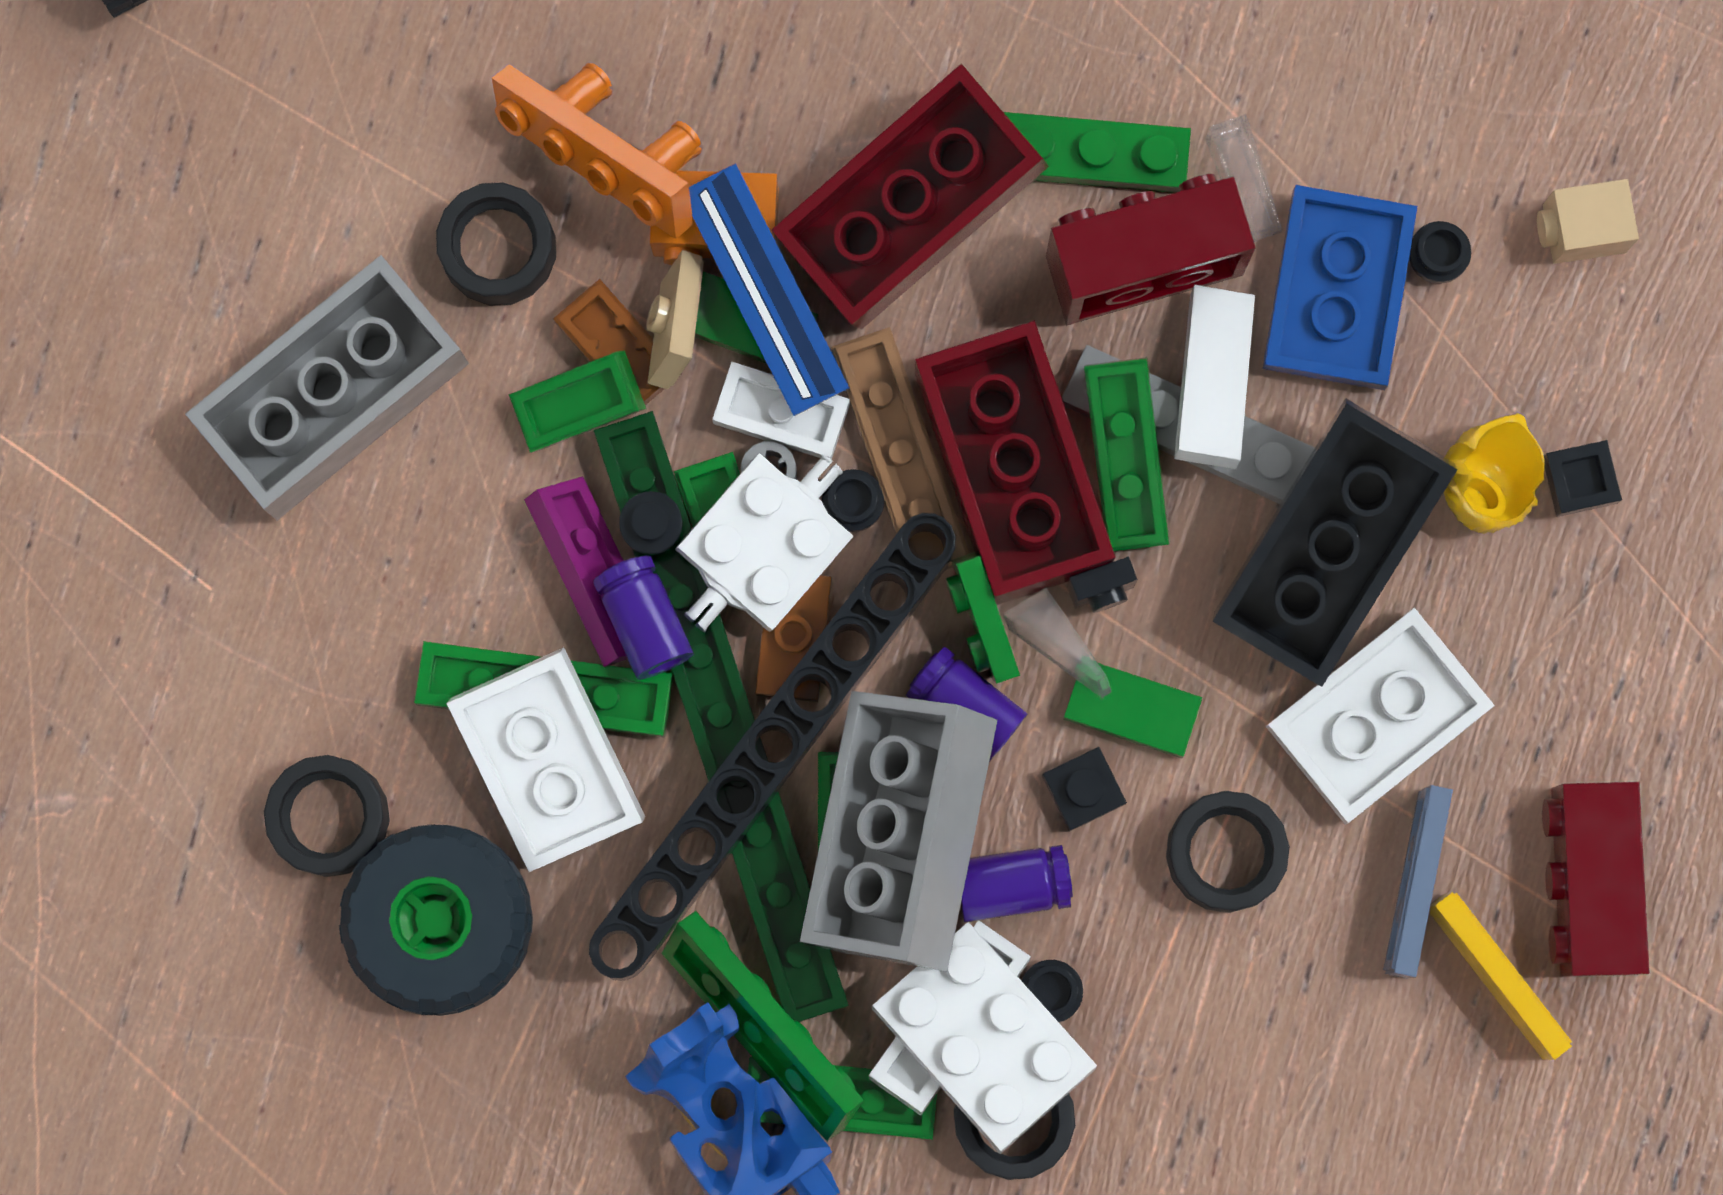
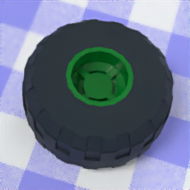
(435, 920)

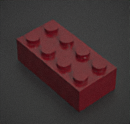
(910, 197)
(1013, 461)

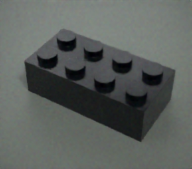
(1334, 542)

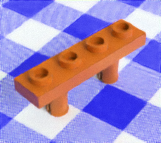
(612, 166)

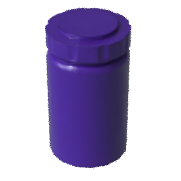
(643, 617)
(958, 684)
(1016, 883)

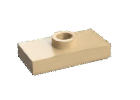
(674, 319)

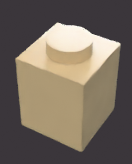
(1588, 221)

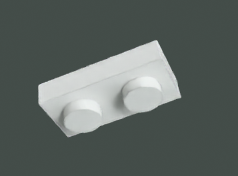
(757, 408)

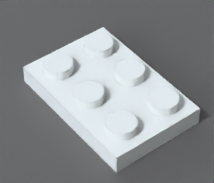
(1380, 716)
(546, 759)
(985, 1039)

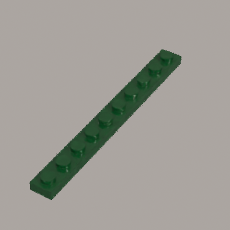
(719, 719)

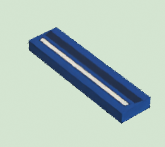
(765, 290)

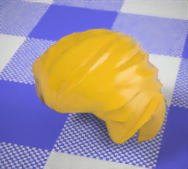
(1495, 474)

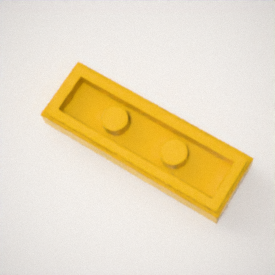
(1500, 976)

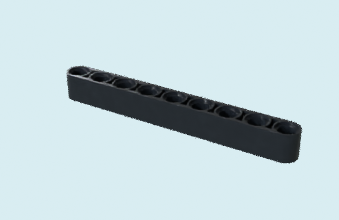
(781, 715)

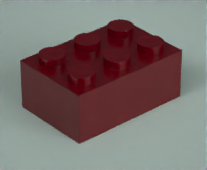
(1149, 248)

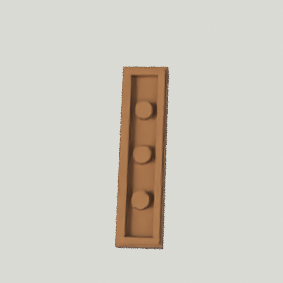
(896, 438)

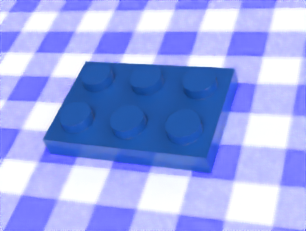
(1340, 287)

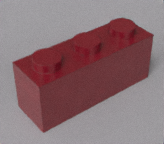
(1597, 879)

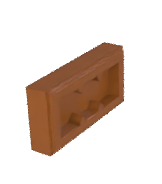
(601, 326)
(791, 640)

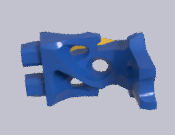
(688, 1070)

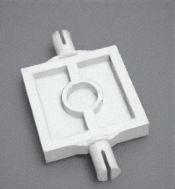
(764, 543)

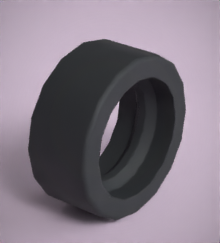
(495, 197)
(287, 788)
(1272, 835)
(1019, 1166)

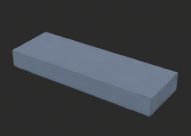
(1417, 882)

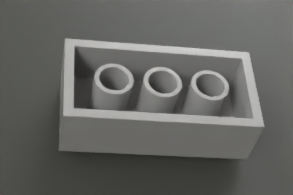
(327, 388)
(899, 830)

